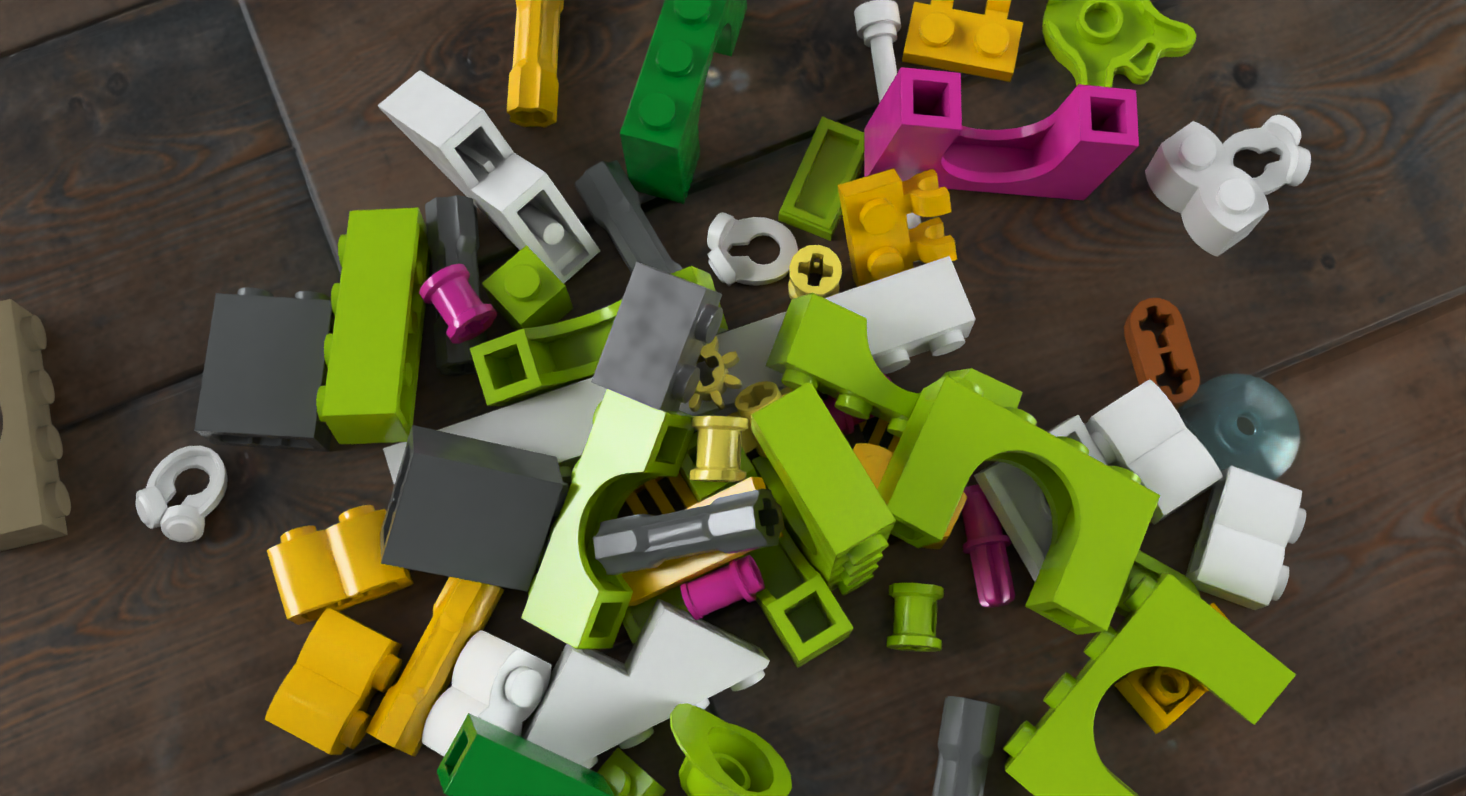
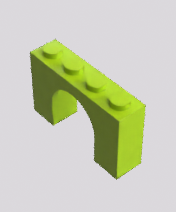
(822, 489)
(1094, 507)
(1162, 629)

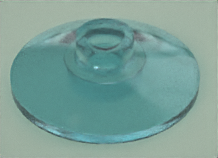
(1213, 420)

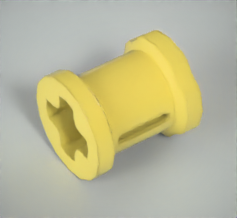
(803, 264)
(718, 448)

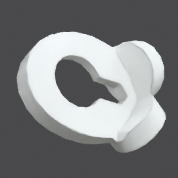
(1281, 137)
(728, 232)
(186, 520)

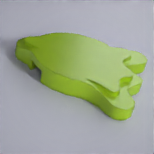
(1112, 38)

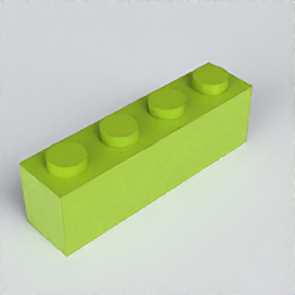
(376, 327)

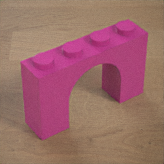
(1057, 157)

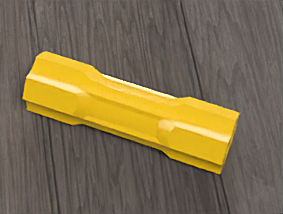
(533, 78)
(457, 616)

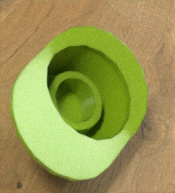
(725, 757)

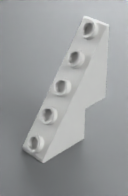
(485, 168)
(606, 703)

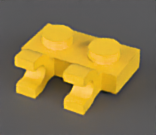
(964, 39)
(878, 226)

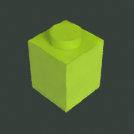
(527, 292)

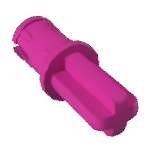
(987, 550)

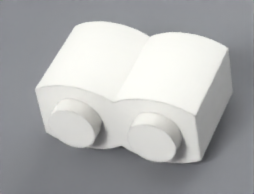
(1197, 180)
(1152, 441)
(1246, 539)
(490, 683)

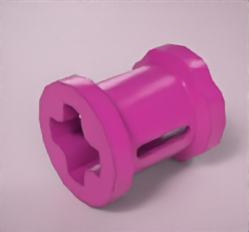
(457, 303)

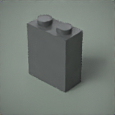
(265, 371)
(471, 509)

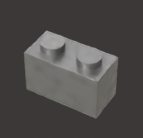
(658, 339)

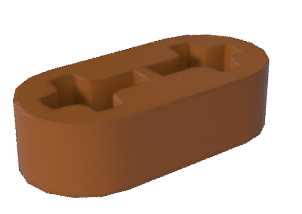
(1174, 349)

